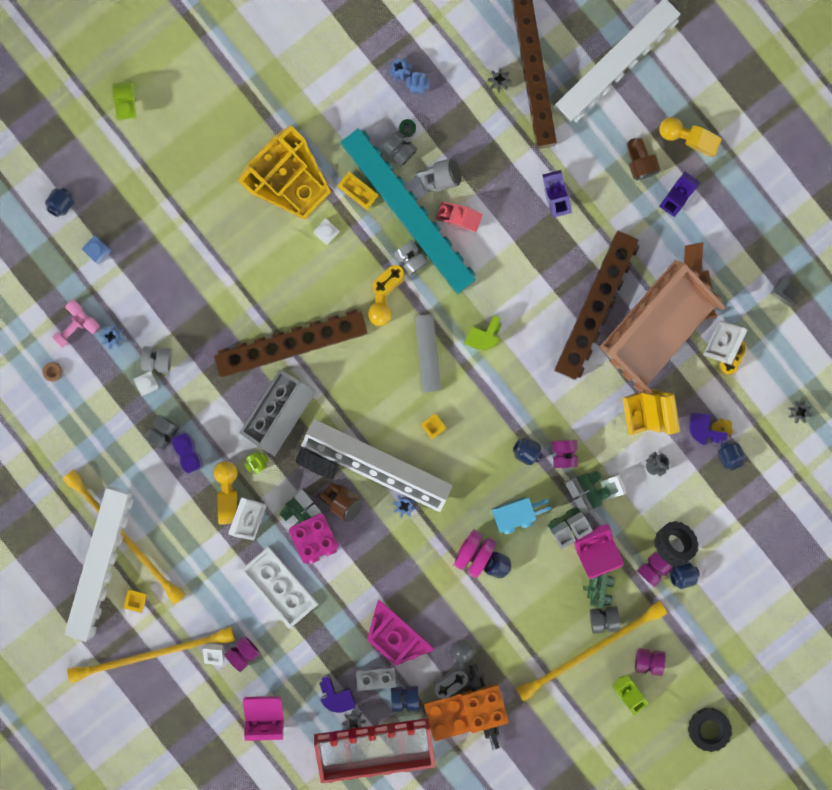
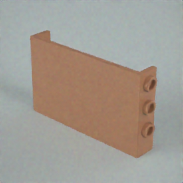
(660, 324)

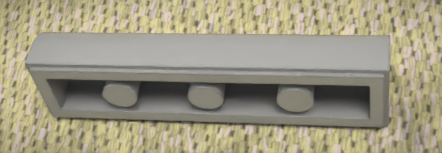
(427, 353)

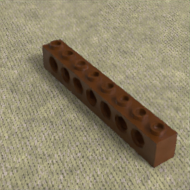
(534, 73)
(630, 246)
(226, 368)

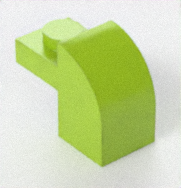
(124, 98)
(483, 340)
(630, 694)

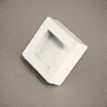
(326, 232)
(146, 383)
(614, 485)
(213, 654)

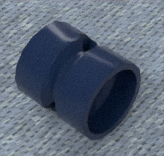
(412, 702)

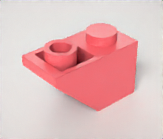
(459, 216)

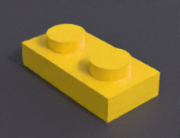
(357, 190)

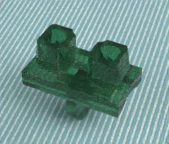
(597, 588)

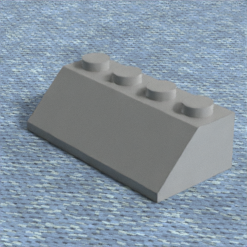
(277, 412)

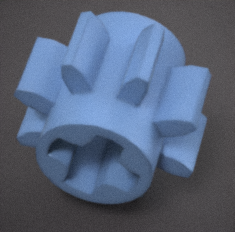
(400, 69)
(417, 83)
(114, 341)
(402, 510)

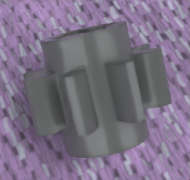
(503, 77)
(795, 409)
(657, 464)
(353, 716)

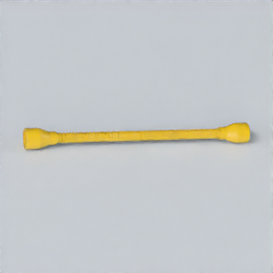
(173, 592)
(78, 673)
(527, 690)

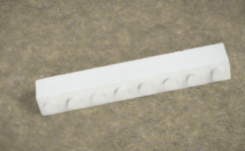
(617, 60)
(376, 465)
(98, 564)

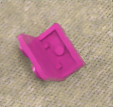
(313, 539)
(598, 552)
(263, 718)

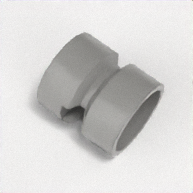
(415, 263)
(156, 359)

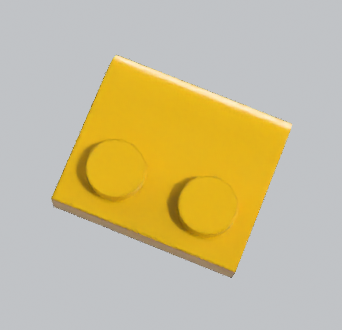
(651, 412)

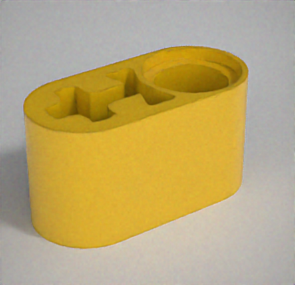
(736, 362)

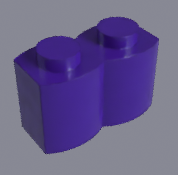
(185, 448)

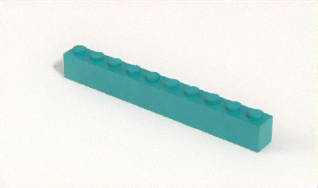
(407, 210)

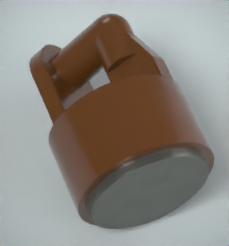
(642, 164)
(345, 505)

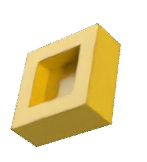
(433, 426)
(135, 600)

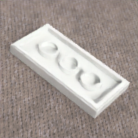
(279, 587)

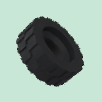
(317, 463)
(687, 538)
(724, 729)

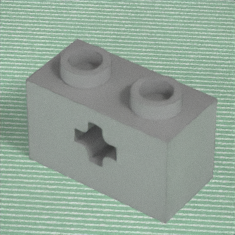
(376, 677)

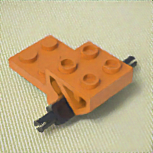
(469, 711)

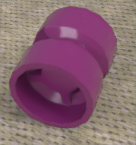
(562, 447)
(654, 569)
(242, 653)
(650, 661)

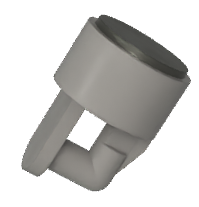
(446, 175)

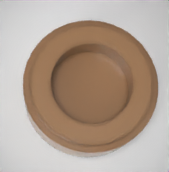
(52, 371)

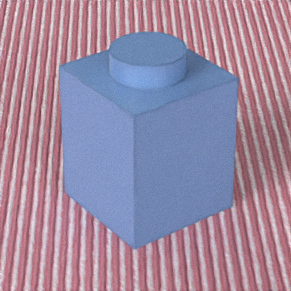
(96, 249)

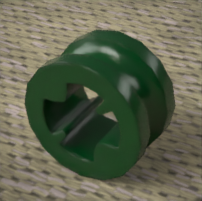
(413, 128)

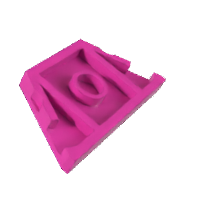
(395, 637)

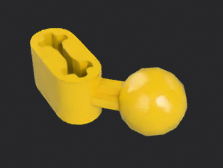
(696, 137)
(380, 313)
(228, 501)

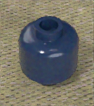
(59, 202)
(527, 451)
(731, 455)
(498, 565)
(684, 576)

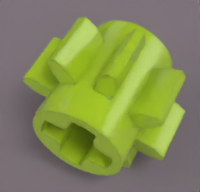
(256, 462)

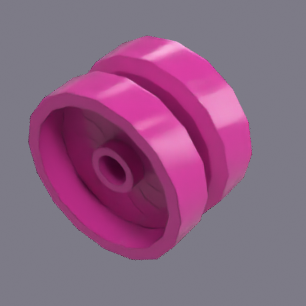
(474, 553)

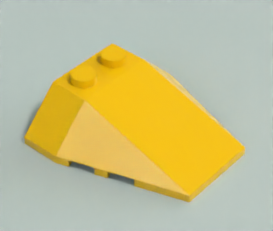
(286, 174)

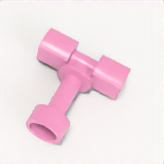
(80, 319)

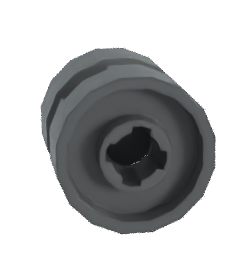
(399, 148)
(161, 432)
(604, 620)

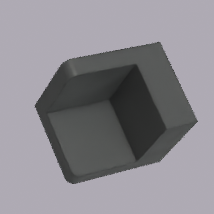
(785, 291)

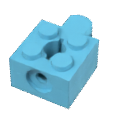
(517, 514)

